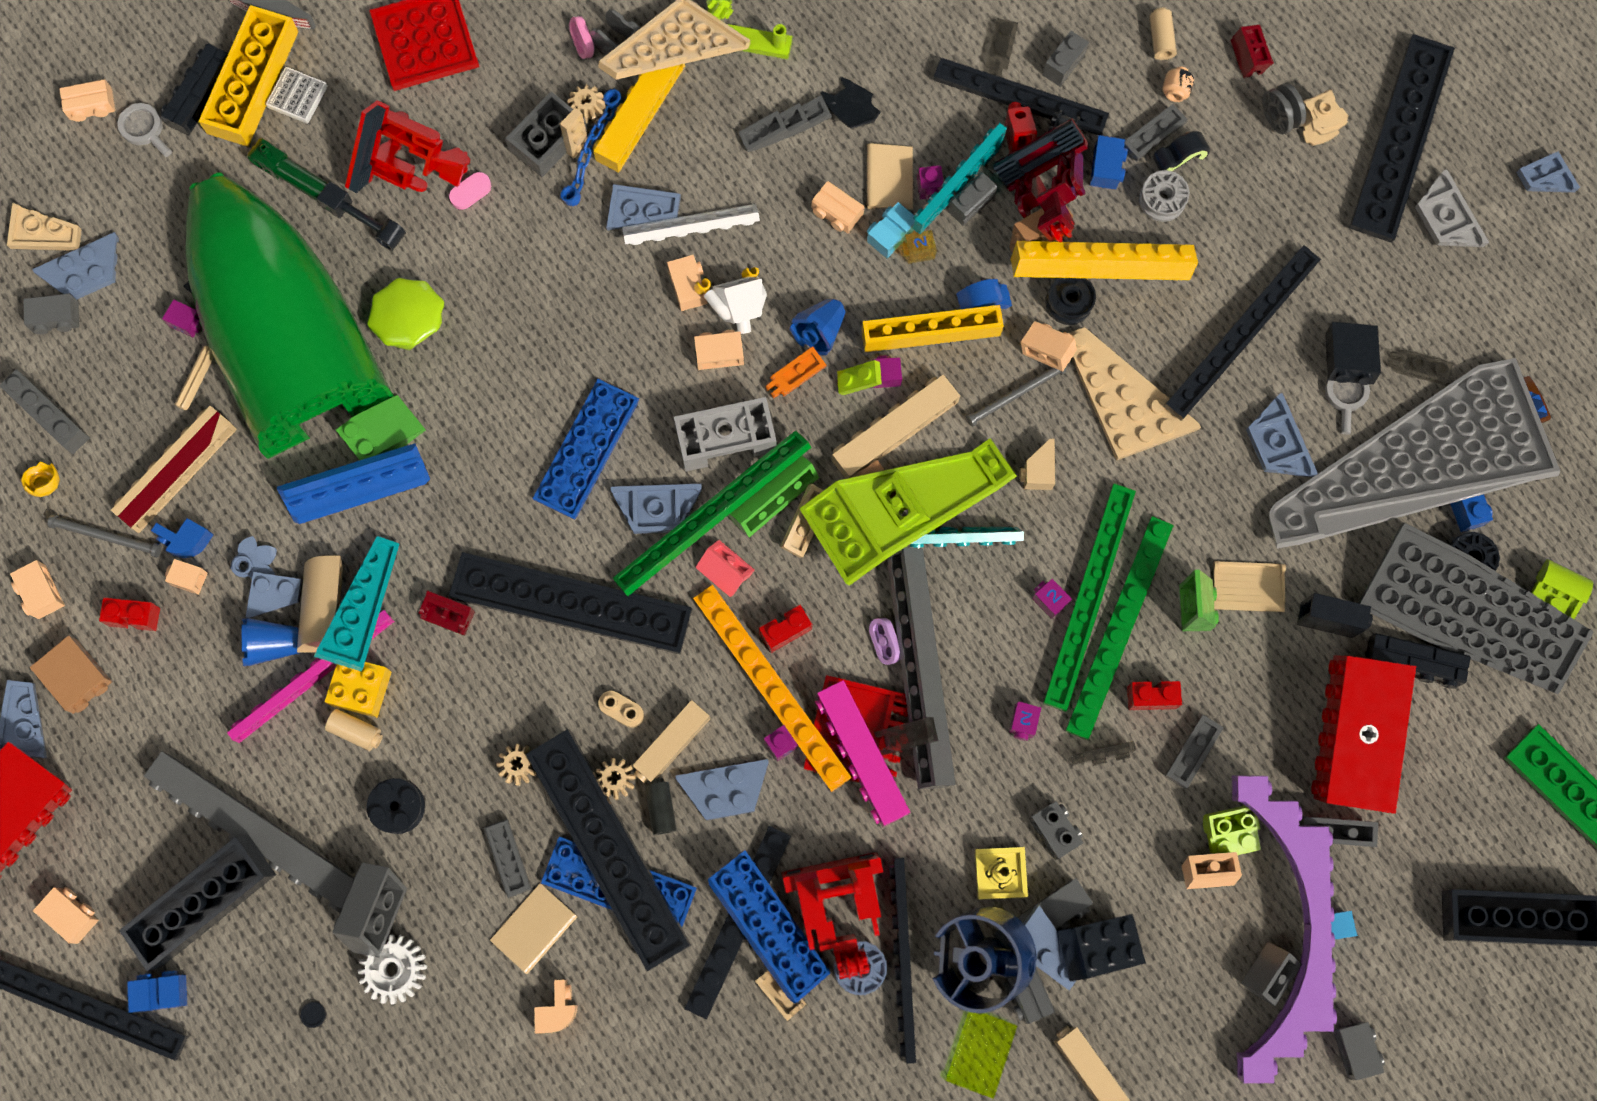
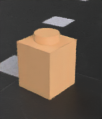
(185, 576)

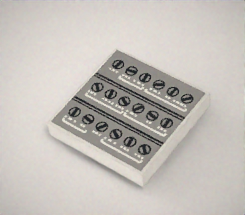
(296, 95)

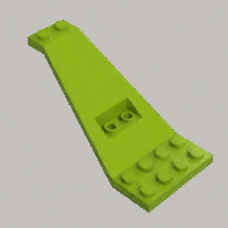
(866, 526)

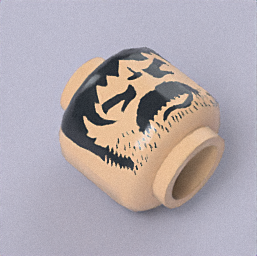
(1178, 84)

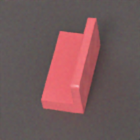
(724, 568)

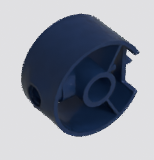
(1000, 961)

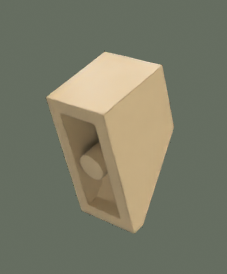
(1040, 468)

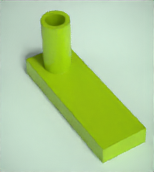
(767, 43)

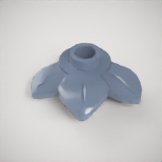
(256, 556)

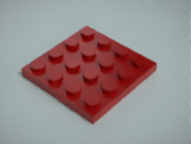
(423, 40)

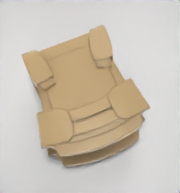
(1323, 118)

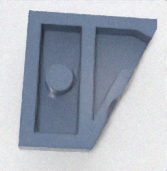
(1548, 175)
(272, 593)

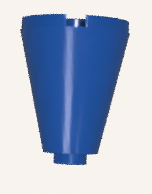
(267, 641)

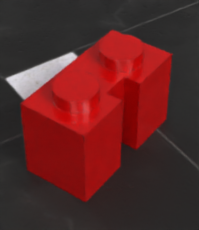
(127, 612)
(794, 626)
(1163, 697)

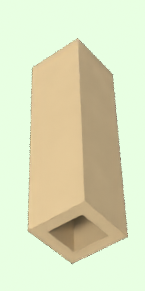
(670, 742)
(1088, 1066)

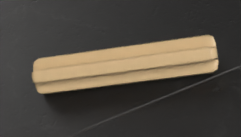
(195, 378)

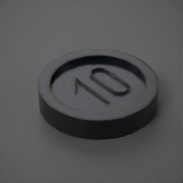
(313, 1014)

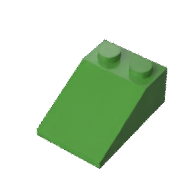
(381, 429)
(1197, 602)

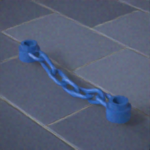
(570, 193)

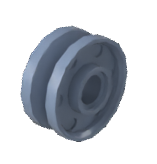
(870, 981)

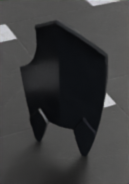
(852, 105)

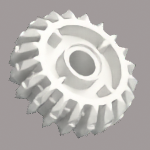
(406, 977)

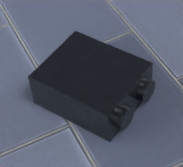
(1352, 353)
(1334, 615)

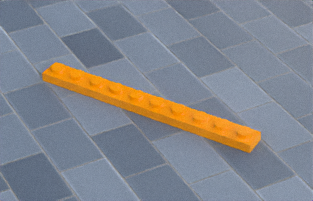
(772, 688)

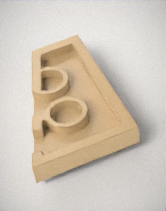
(39, 232)

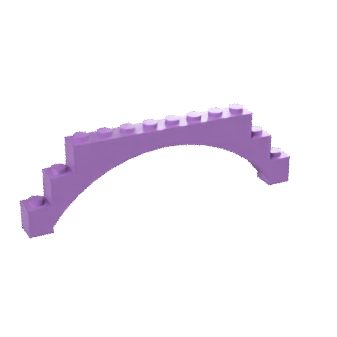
(1313, 991)

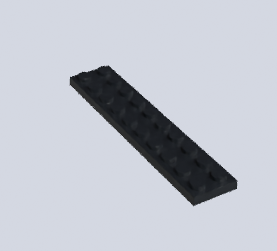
(1402, 138)
(570, 603)
(608, 850)

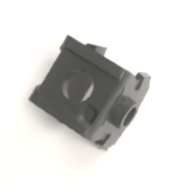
(618, 24)

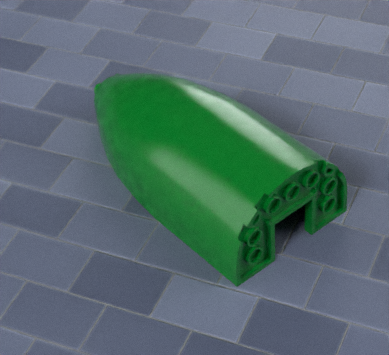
(273, 317)

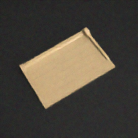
(889, 176)
(1249, 586)
(533, 928)

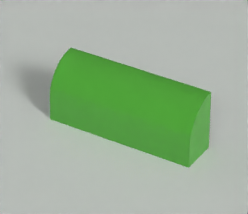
(774, 496)

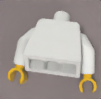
(736, 300)

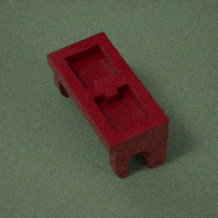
(1251, 50)
(446, 613)

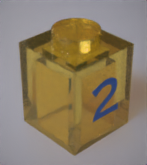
(919, 247)

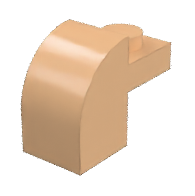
(556, 1017)

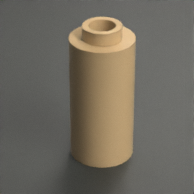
(1163, 34)
(353, 730)

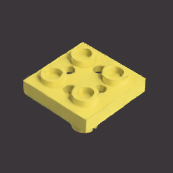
(1001, 873)

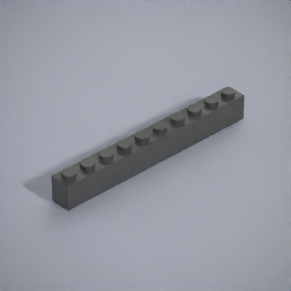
(920, 664)
(240, 820)

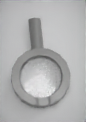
(142, 125)
(1346, 398)

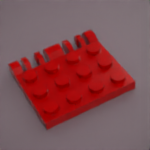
(874, 706)

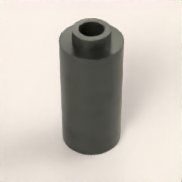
(660, 807)

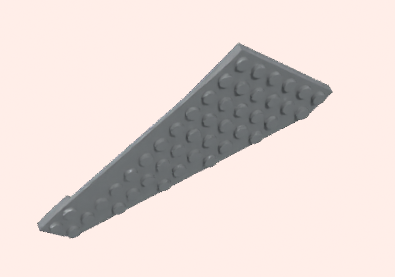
(1448, 449)

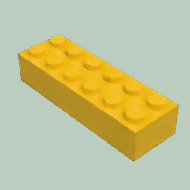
(248, 76)

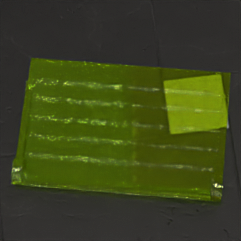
(981, 1053)

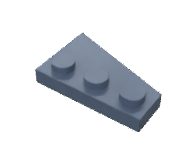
(639, 206)
(21, 719)
(1047, 947)

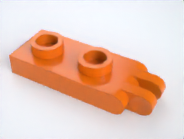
(796, 373)

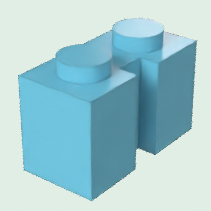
(891, 231)

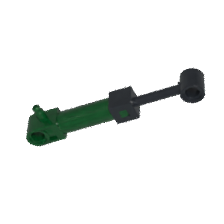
(327, 194)

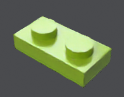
(859, 377)

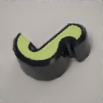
(1181, 151)

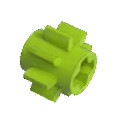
(720, 8)

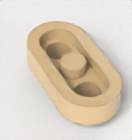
(620, 709)

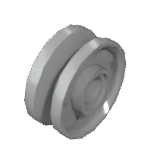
(1164, 183)

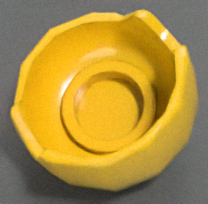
(40, 480)

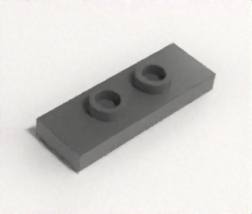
(508, 858)

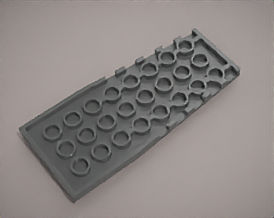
(1473, 610)

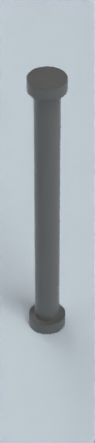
(1012, 395)
(154, 549)

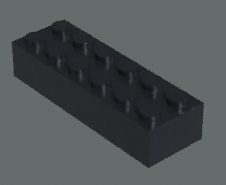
(197, 902)
(1519, 918)

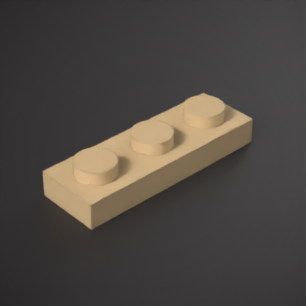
(574, 133)
(799, 532)

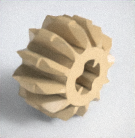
(582, 99)
(509, 770)
(621, 784)

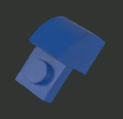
(984, 294)
(188, 541)

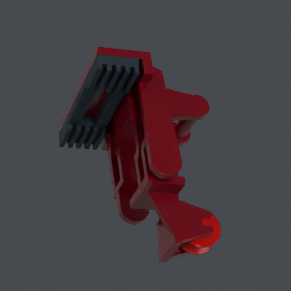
(1022, 170)

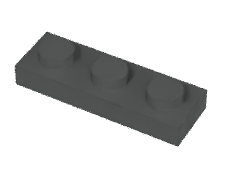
(1155, 132)
(1194, 751)

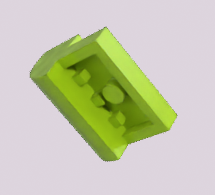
(1562, 588)
(1232, 831)

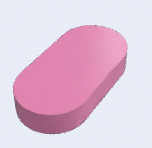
(581, 37)
(470, 191)

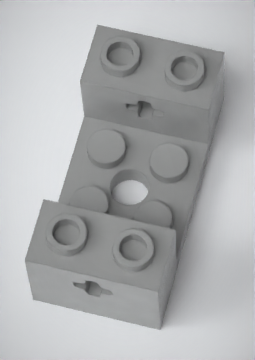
(700, 435)

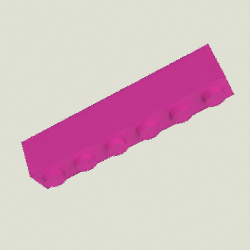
(863, 754)

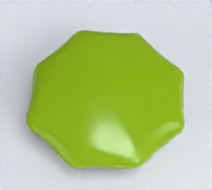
(405, 313)

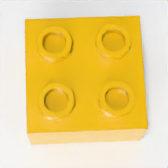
(359, 690)

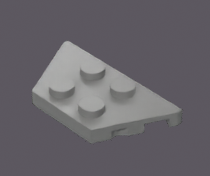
(1449, 216)

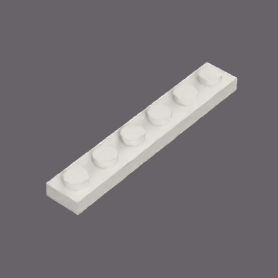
(688, 224)

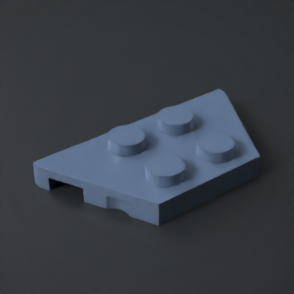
(83, 269)
(1280, 442)
(656, 506)
(725, 789)

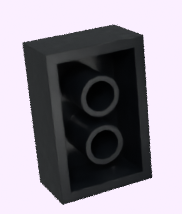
(1101, 947)

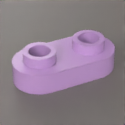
(885, 642)

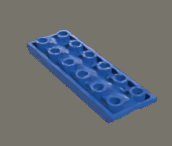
(586, 449)
(354, 484)
(571, 874)
(768, 927)

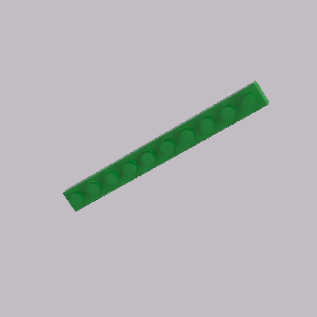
(711, 513)
(1089, 598)
(1119, 629)

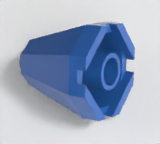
(818, 325)

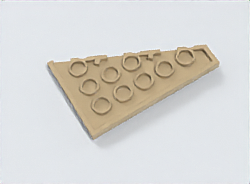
(673, 38)
(1124, 399)

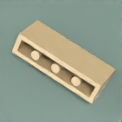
(319, 600)

